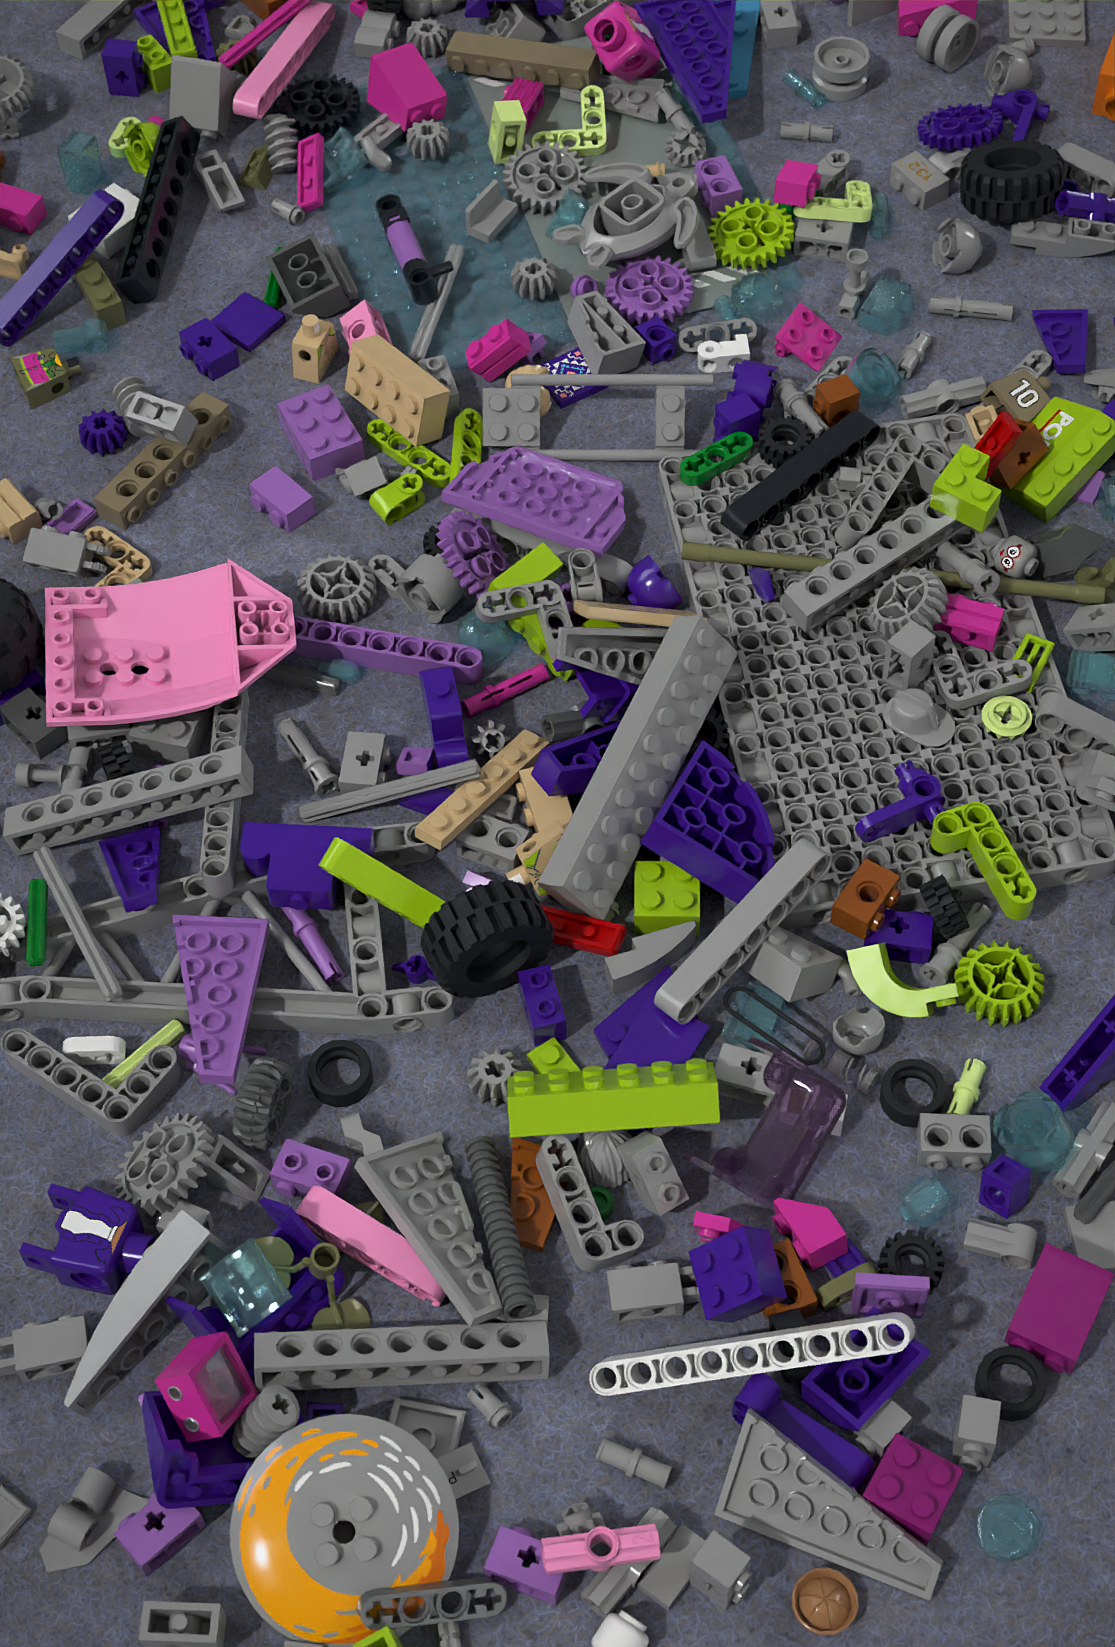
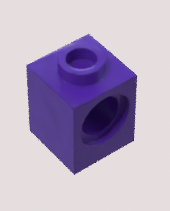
(659, 340)
(1005, 1186)

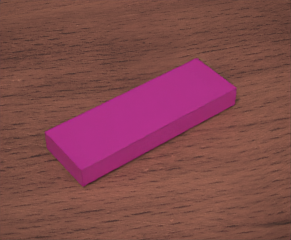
(310, 172)

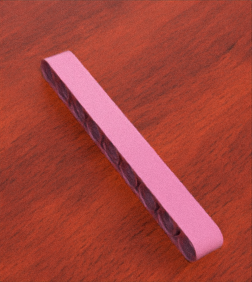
(283, 60)

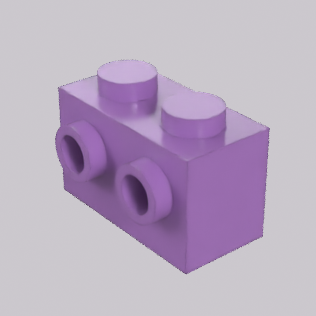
(303, 1166)

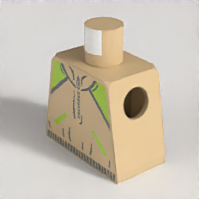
(315, 341)
(535, 856)

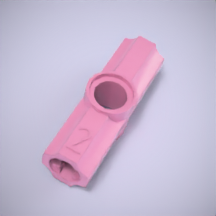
(574, 1552)

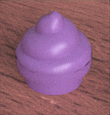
(582, 285)

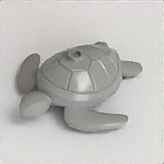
(633, 215)

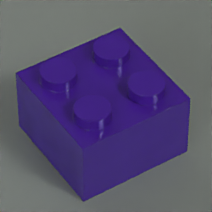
(737, 1274)

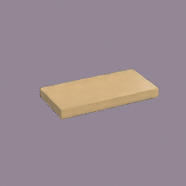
(628, 613)

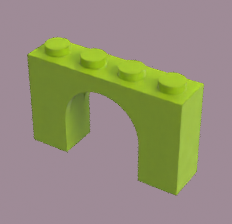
(534, 567)

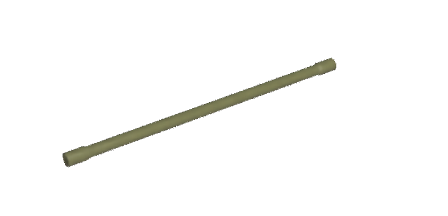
(706, 553)

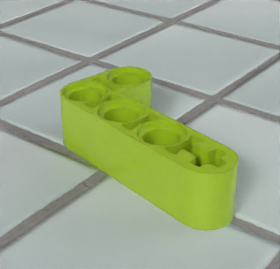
(1012, 891)

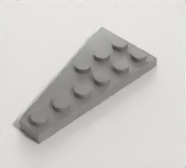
(432, 1214)
(801, 1503)

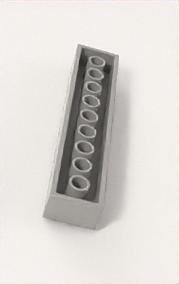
(638, 767)

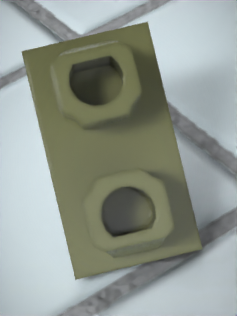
(1104, 577)

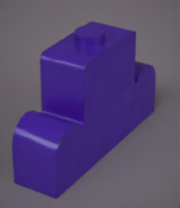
(444, 715)
(292, 859)
(1085, 1064)

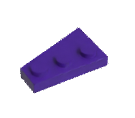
(616, 1025)

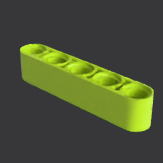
(380, 882)

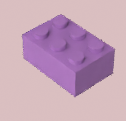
(320, 432)

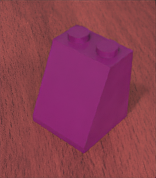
(1058, 1308)

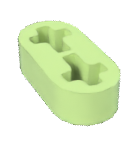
(117, 138)

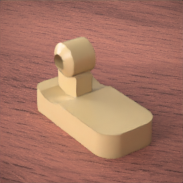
(14, 264)

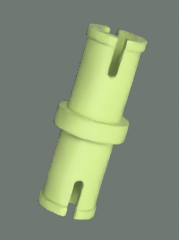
(966, 1089)

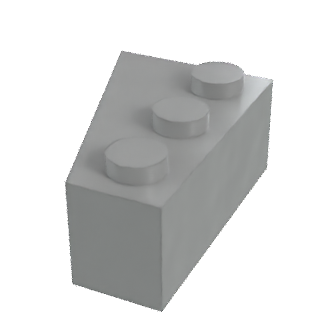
(604, 336)
(793, 966)

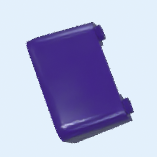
(193, 1471)

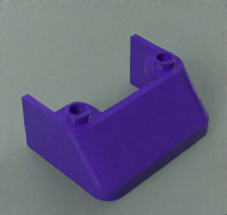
(307, 1291)

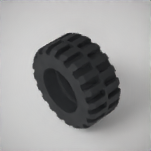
(1011, 180)
(486, 938)

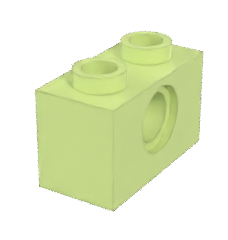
(506, 130)

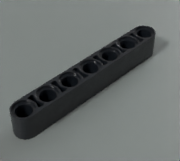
(800, 475)

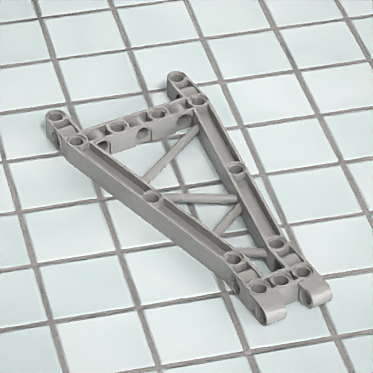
(272, 1009)

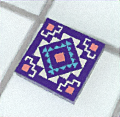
(570, 363)

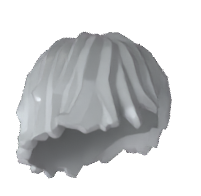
(600, 1157)

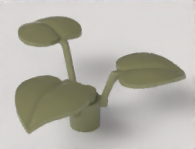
(322, 1265)

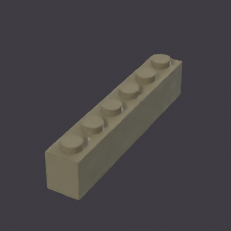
(522, 58)

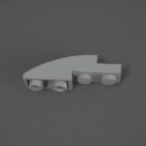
(1075, 239)

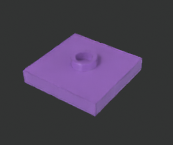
(890, 1294)

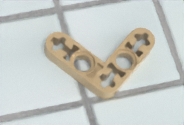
(123, 569)

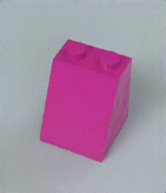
(405, 87)

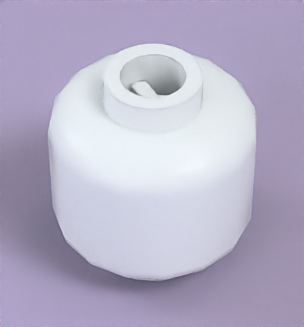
(620, 1631)

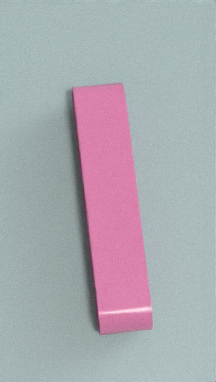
(368, 1243)

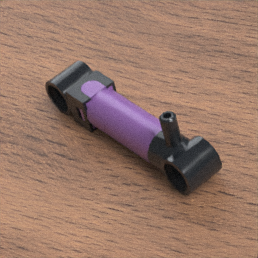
(408, 251)

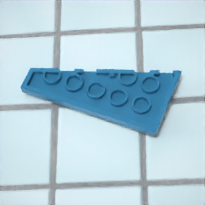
(743, 46)

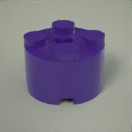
(756, 381)

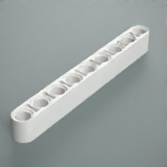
(766, 1345)

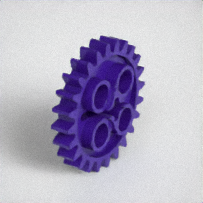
(960, 126)

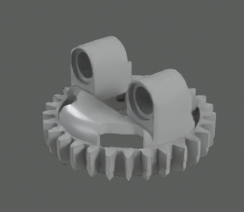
(15, 86)

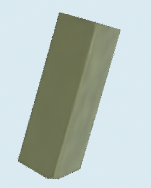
(257, 170)

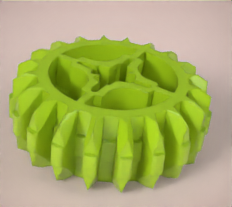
(1006, 999)

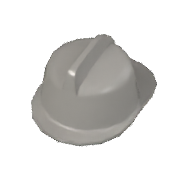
(919, 718)

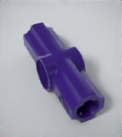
(1086, 206)

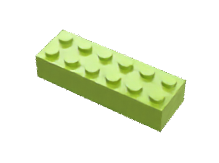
(612, 1098)

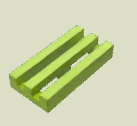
(1039, 642)

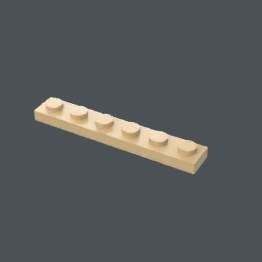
(479, 793)

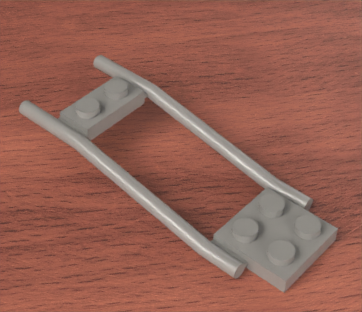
(513, 413)

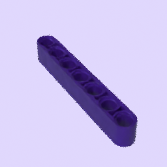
(57, 264)

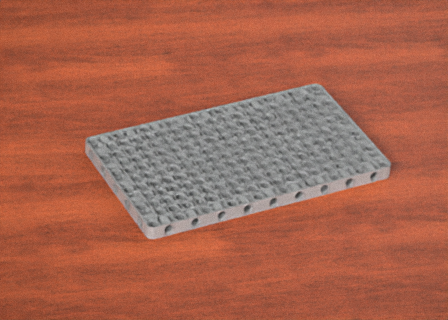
(813, 696)

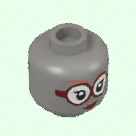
(1015, 557)

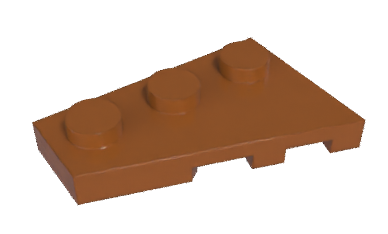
(529, 1198)

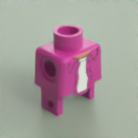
(628, 39)

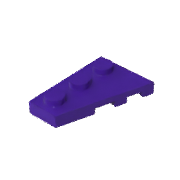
(1064, 337)

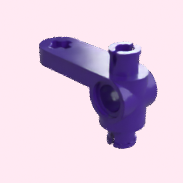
(1021, 109)
(908, 810)

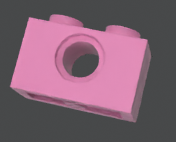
(363, 322)

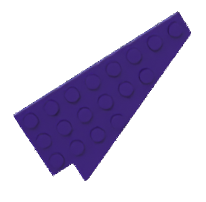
(696, 49)

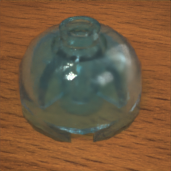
(570, 211)
(874, 377)
(492, 639)

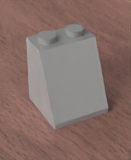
(202, 94)

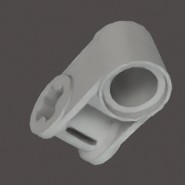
(833, 171)
(583, 576)

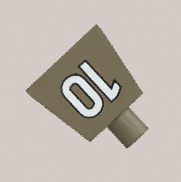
(1018, 395)

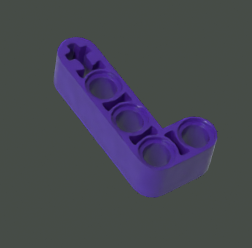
(824, 1445)

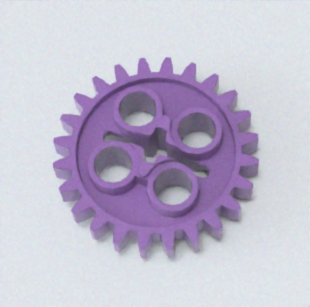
(649, 289)
(463, 538)

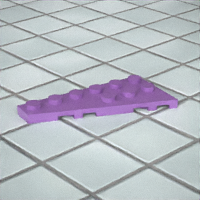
(220, 981)

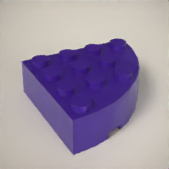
(714, 826)

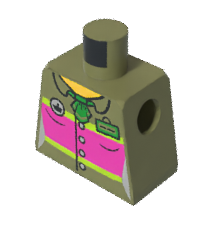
(44, 375)

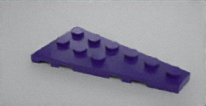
(150, 20)

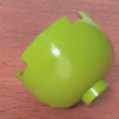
(141, 144)

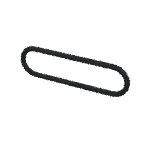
(782, 1015)

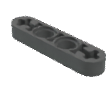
(431, 1610)

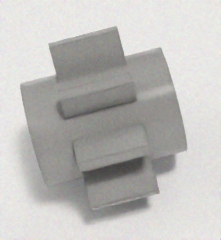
(483, 731)
(580, 1519)

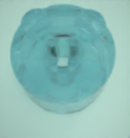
(1034, 1132)

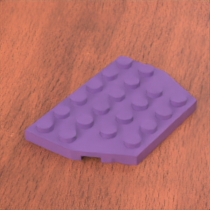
(542, 498)

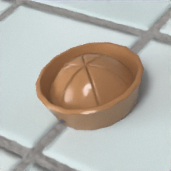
(825, 1601)

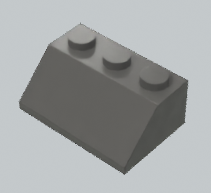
(307, 278)

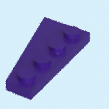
(135, 866)

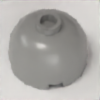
(1009, 67)
(957, 241)

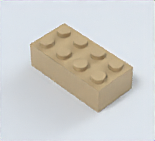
(397, 390)

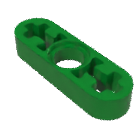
(711, 469)

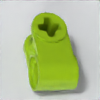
(396, 500)

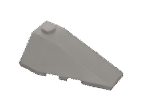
(514, 21)

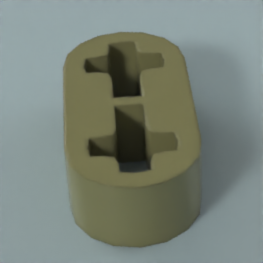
(840, 1288)

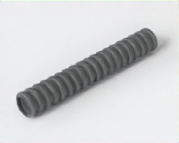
(499, 1228)

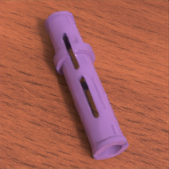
(307, 931)

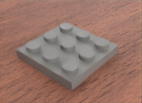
(1047, 22)

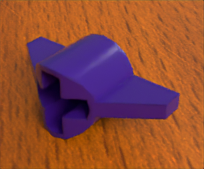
(415, 969)

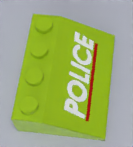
(1078, 445)

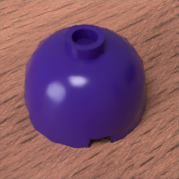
(651, 587)

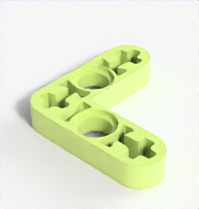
(587, 133)
(854, 208)

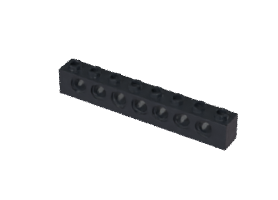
(158, 210)

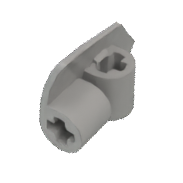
(87, 1521)

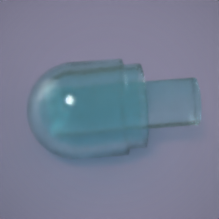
(342, 669)

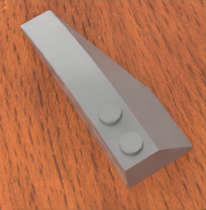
(611, 650)
(140, 1310)

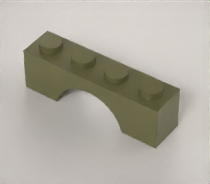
(99, 293)

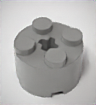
(430, 587)

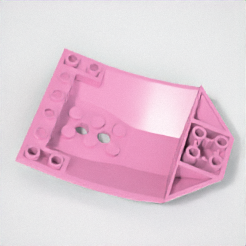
(194, 632)

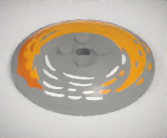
(332, 1473)

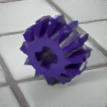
(102, 432)

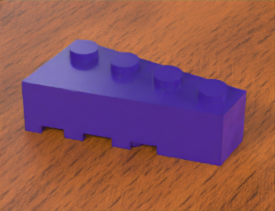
(571, 763)

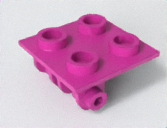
(806, 338)

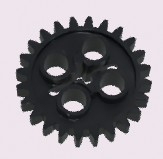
(320, 104)

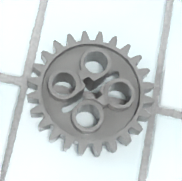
(542, 176)
(165, 1163)

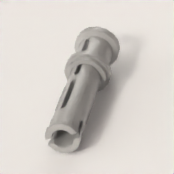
(796, 405)
(971, 570)
(313, 765)
(949, 953)

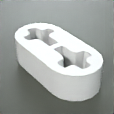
(95, 1049)

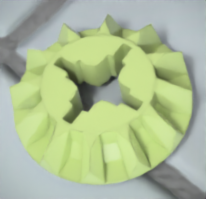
(997, 708)

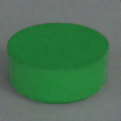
(603, 1200)

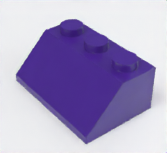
(856, 1389)

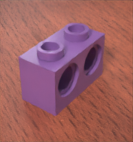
(717, 184)

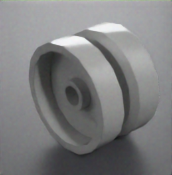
(947, 38)
(840, 68)

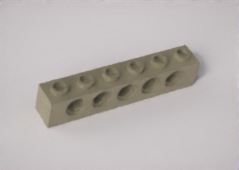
(161, 464)

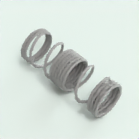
(838, 1062)

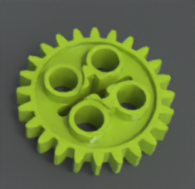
(751, 233)

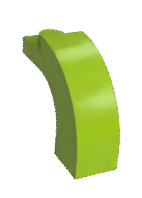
(880, 984)

